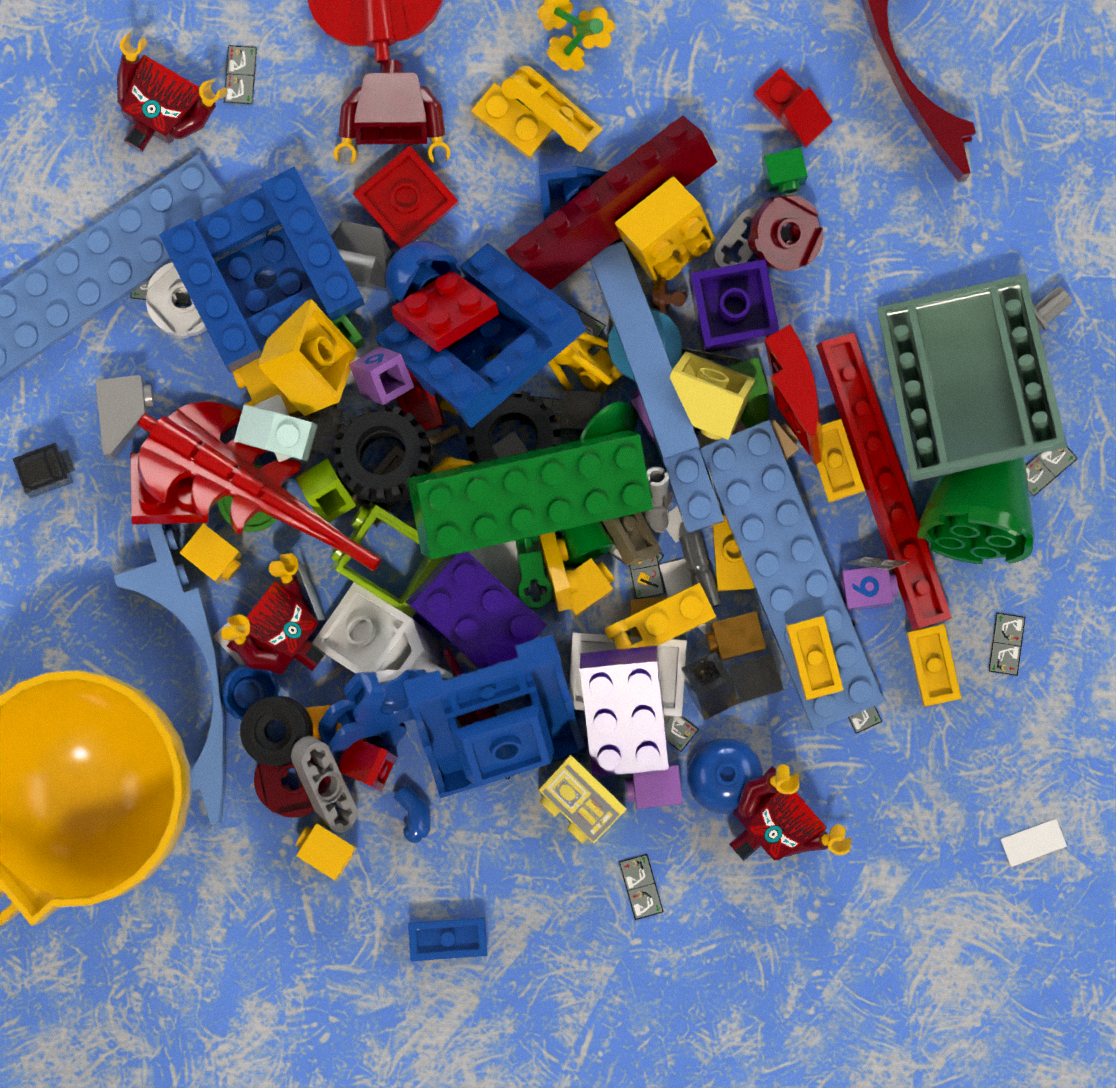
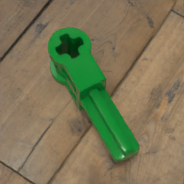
(532, 570)

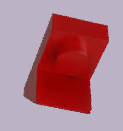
(793, 107)
(367, 764)

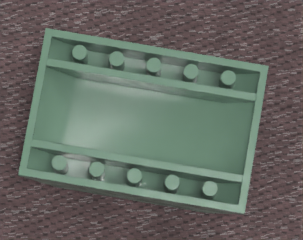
(970, 378)

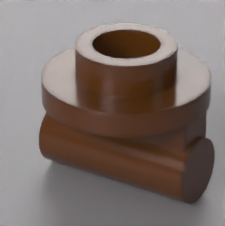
(662, 296)

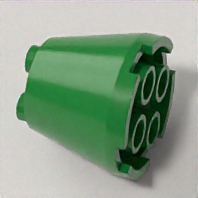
(981, 514)

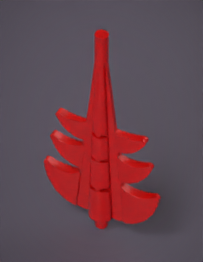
(374, 21)
(191, 446)

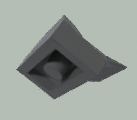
(363, 253)

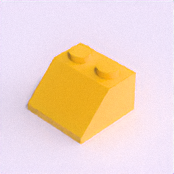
(308, 359)

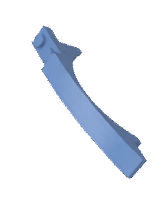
(652, 371)
(165, 584)

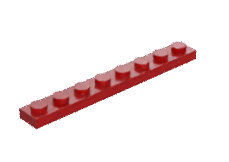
(883, 480)

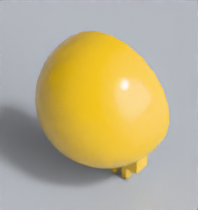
(86, 791)

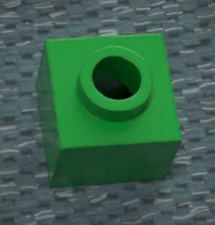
(785, 171)

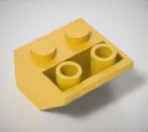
(666, 231)

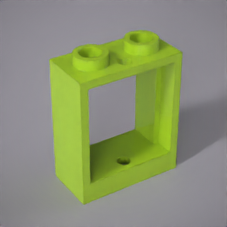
(362, 522)

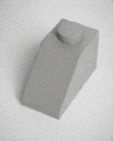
(120, 408)

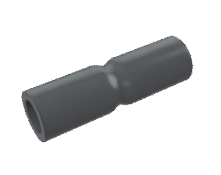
(698, 565)

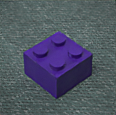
(733, 306)

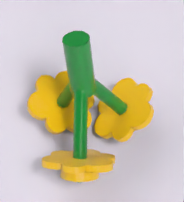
(591, 28)

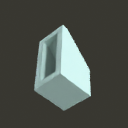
(275, 432)

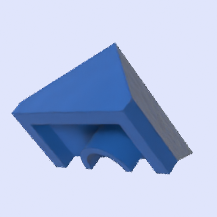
(563, 184)

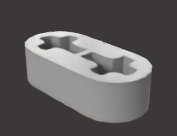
(734, 236)

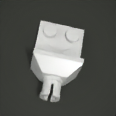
(377, 638)

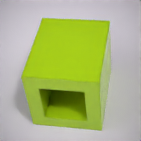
(326, 491)

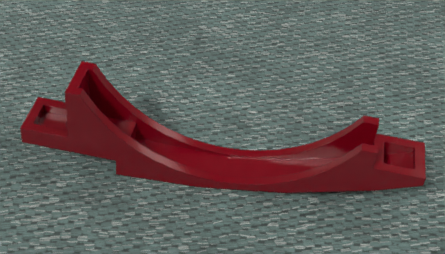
(942, 129)

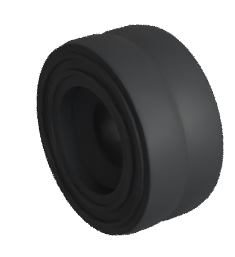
(255, 723)

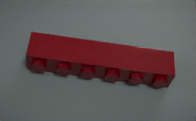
(588, 220)

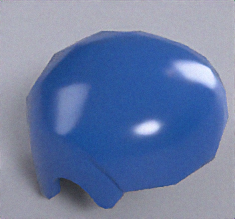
(245, 687)

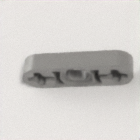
(311, 777)

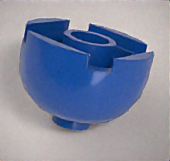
(416, 267)
(720, 773)

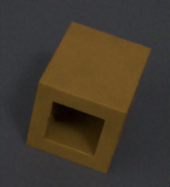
(736, 637)

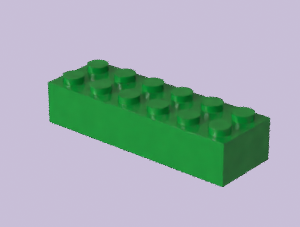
(530, 494)

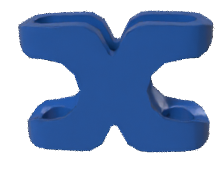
(368, 711)

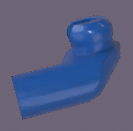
(418, 814)

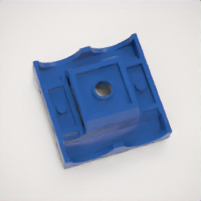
(300, 254)
(525, 335)
(500, 744)

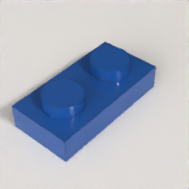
(447, 939)

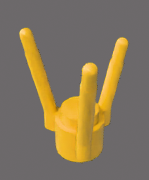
(572, 354)

